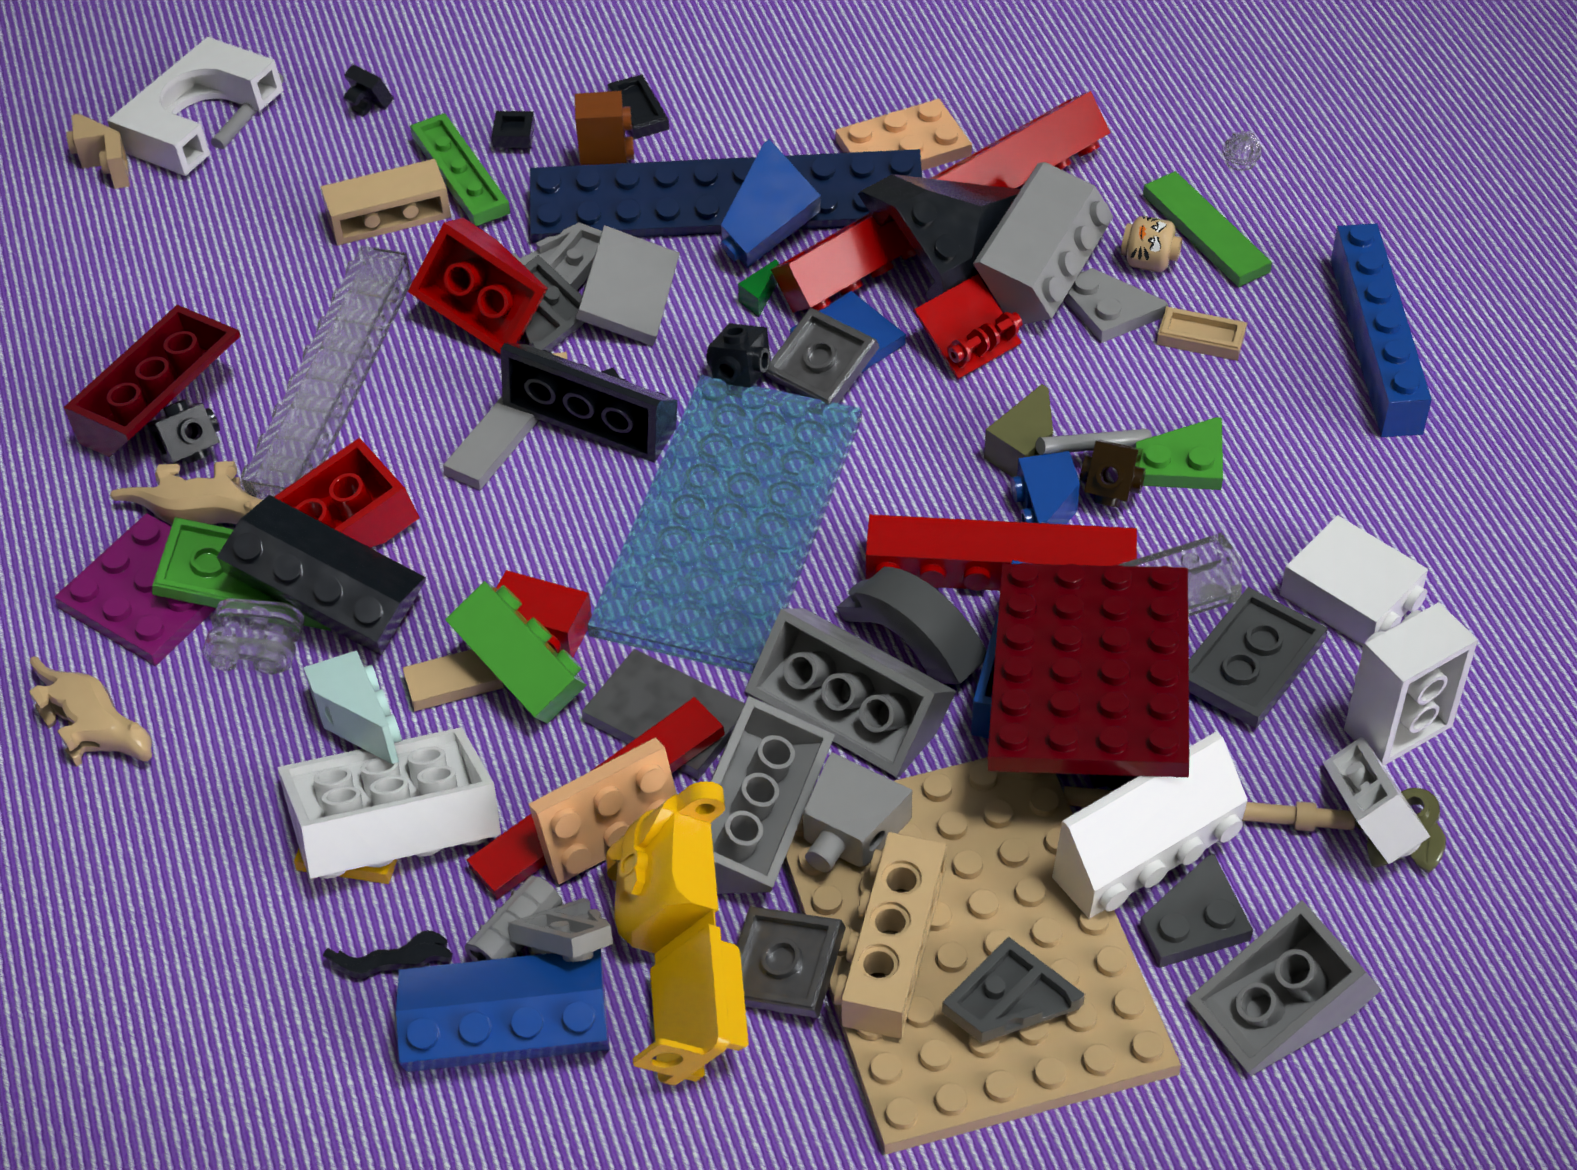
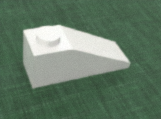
(1376, 801)

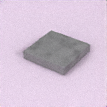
(821, 358)
(788, 960)

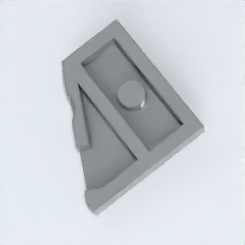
(568, 253)
(1111, 306)
(564, 930)

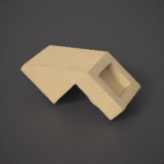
(99, 147)

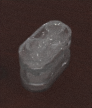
(253, 636)

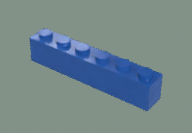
(1380, 331)

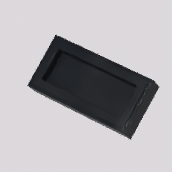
(646, 111)

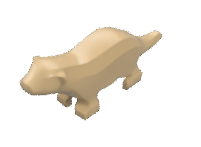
(195, 499)
(90, 715)

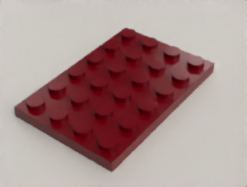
(1091, 671)

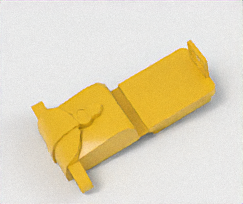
(669, 909)

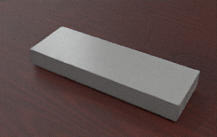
(489, 445)

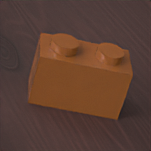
(602, 128)

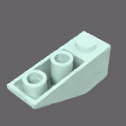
(354, 704)

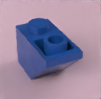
(1046, 488)

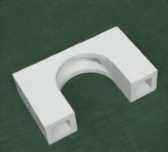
(209, 71)

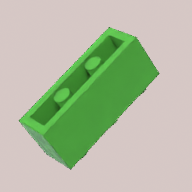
(517, 651)

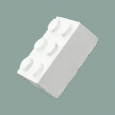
(1410, 682)

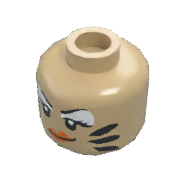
(1150, 244)

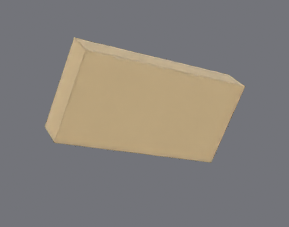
(1201, 333)
(449, 679)

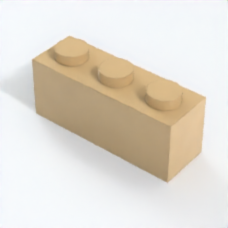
(386, 201)

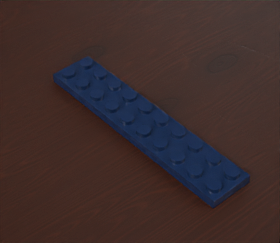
(696, 194)

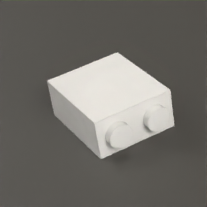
(1354, 581)

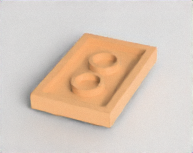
(917, 127)
(596, 809)

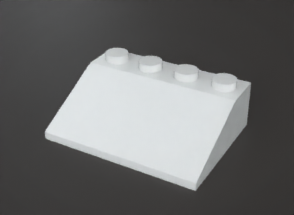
(368, 812)

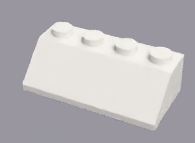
(1149, 829)

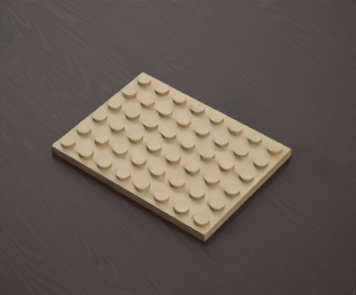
(994, 886)

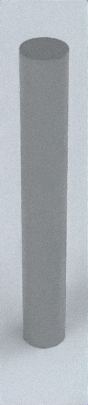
(235, 124)
(1086, 442)

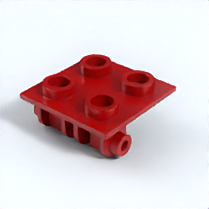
(969, 326)

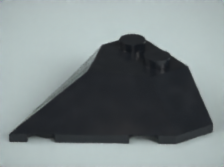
(941, 221)

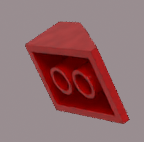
(478, 284)
(354, 496)

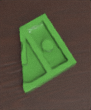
(1185, 457)

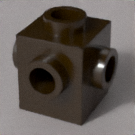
(1125, 461)

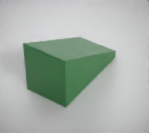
(758, 288)

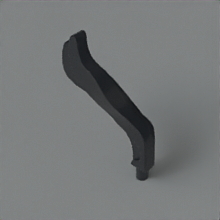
(420, 950)

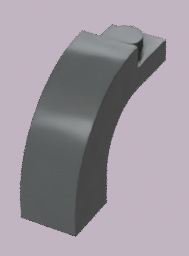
(922, 618)

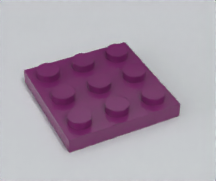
(118, 599)

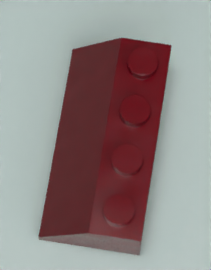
(146, 378)

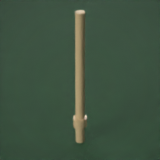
(1303, 815)

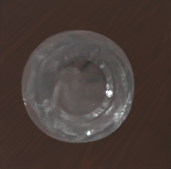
(1242, 150)

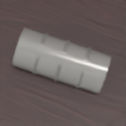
(493, 937)

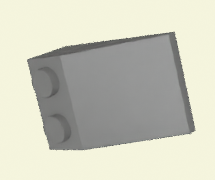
(1283, 991)

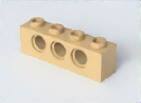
(884, 1002)

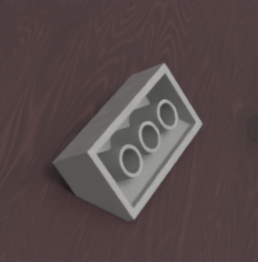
(1043, 243)
(804, 678)
(766, 786)

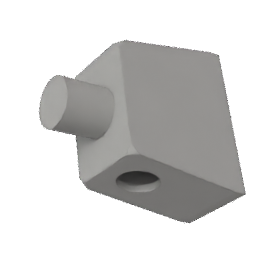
(852, 813)

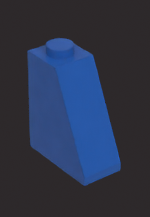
(767, 207)

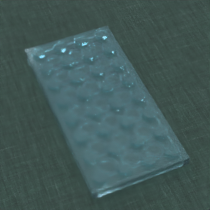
(726, 524)

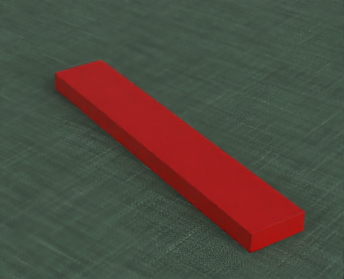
(518, 850)

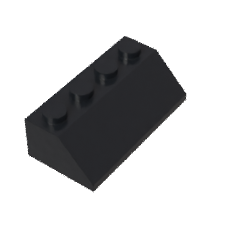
(578, 396)
(320, 573)

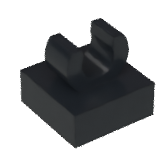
(366, 90)

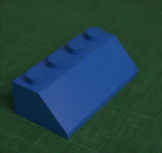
(500, 1011)

